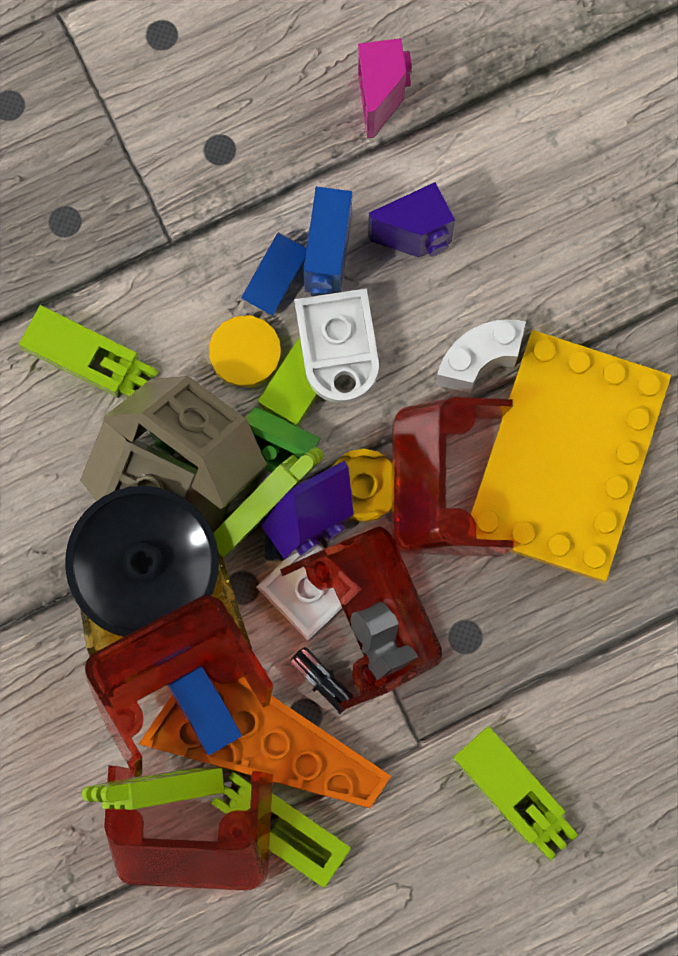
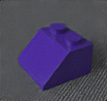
(414, 223)
(311, 512)

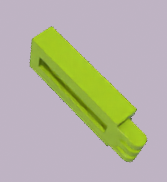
(74, 347)
(289, 392)
(264, 499)
(506, 783)
(156, 788)
(293, 836)

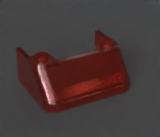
(419, 478)
(368, 572)
(159, 654)
(231, 863)

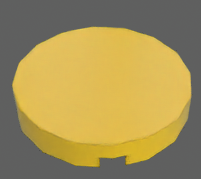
(245, 351)
(371, 484)

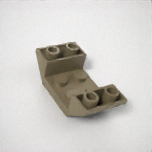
(197, 428)
(122, 464)

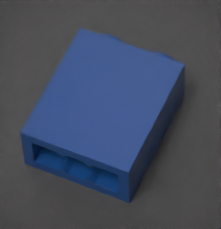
(327, 241)

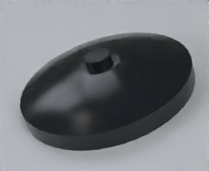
(139, 558)

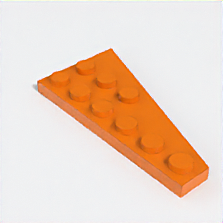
(275, 743)

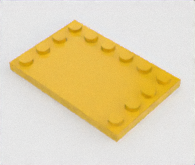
(569, 455)

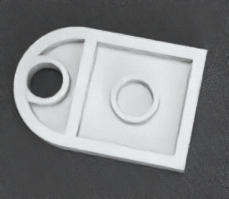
(338, 341)

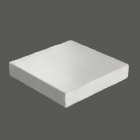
(298, 599)

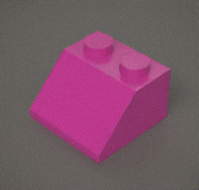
(382, 80)

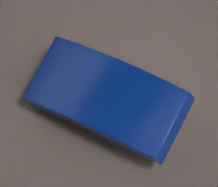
(275, 274)
(204, 710)

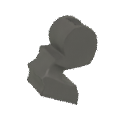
(377, 632)

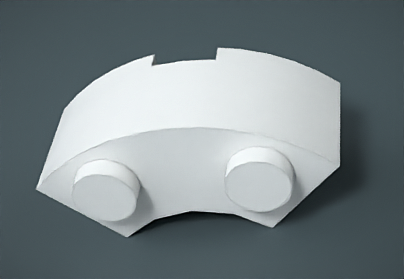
(478, 351)

